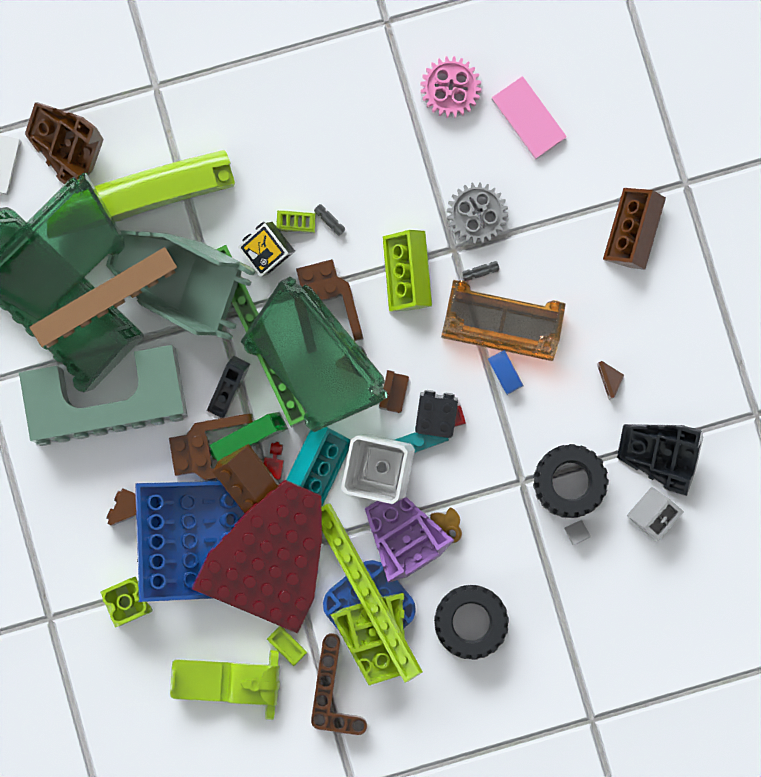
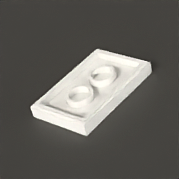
(8, 153)

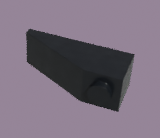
(228, 386)

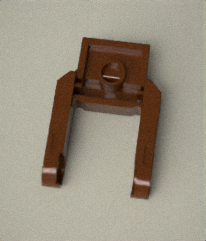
(328, 286)
(192, 451)

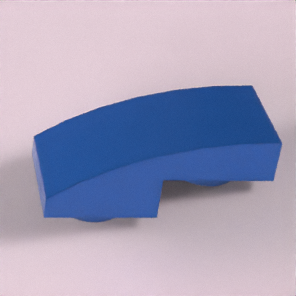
(505, 372)

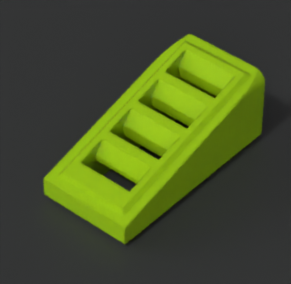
(288, 214)

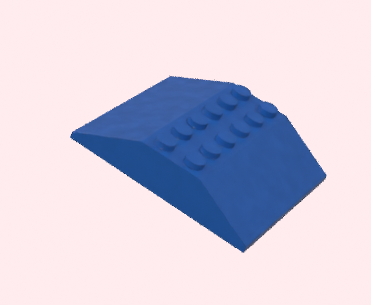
(175, 534)

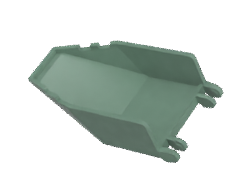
(199, 290)

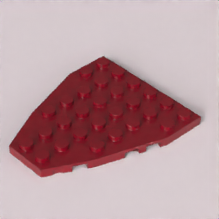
(269, 558)

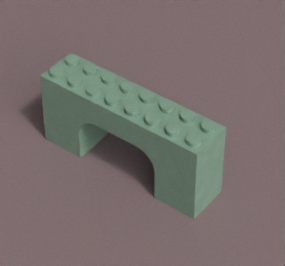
(54, 418)

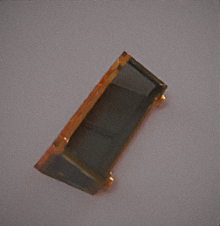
(503, 322)

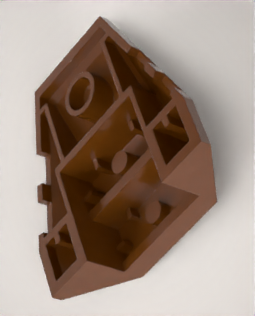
(65, 140)

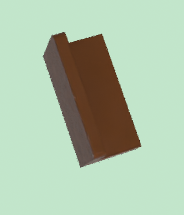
(396, 388)

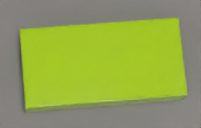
(287, 645)

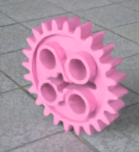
(452, 70)

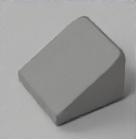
(577, 532)

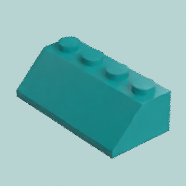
(319, 461)

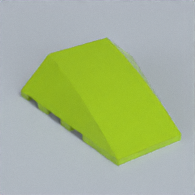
(365, 642)

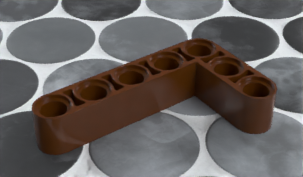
(328, 692)

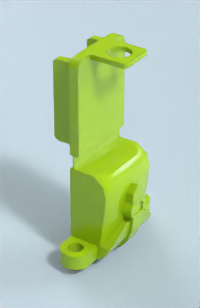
(228, 682)

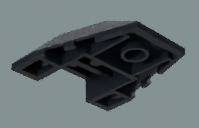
(662, 453)

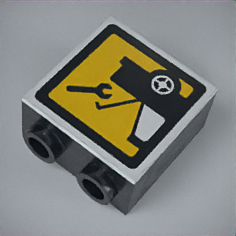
(266, 248)

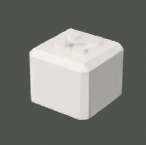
(362, 472)

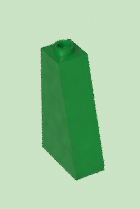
(250, 434)

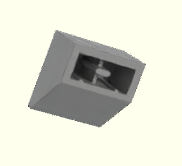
(655, 514)

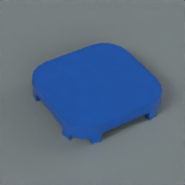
(343, 594)

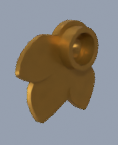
(448, 522)

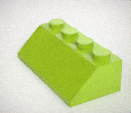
(407, 270)

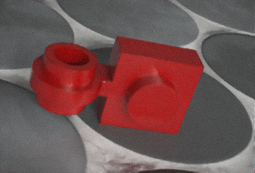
(273, 464)

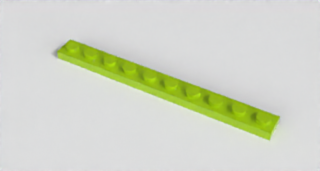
(369, 595)

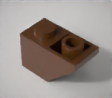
(124, 508)

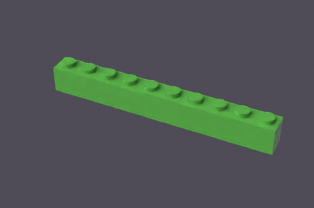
(247, 313)

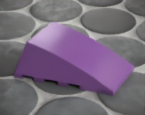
(405, 537)

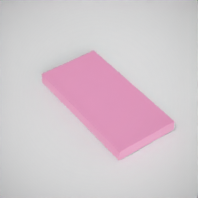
(529, 117)

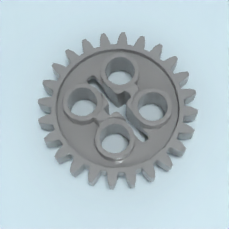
(461, 219)

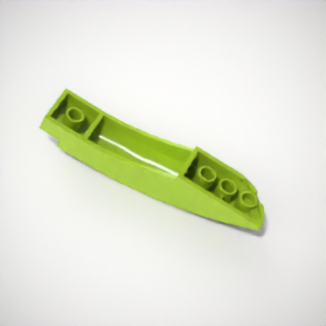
(166, 184)

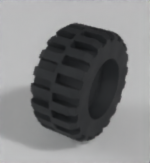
(596, 475)
(471, 648)

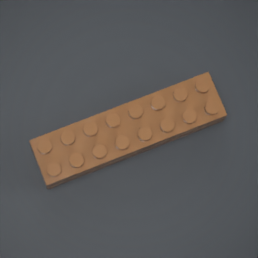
(102, 297)

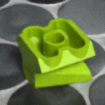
(124, 603)

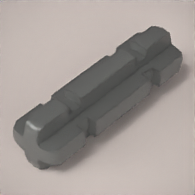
(329, 219)
(480, 271)

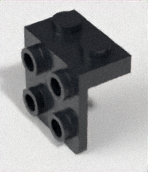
(436, 414)

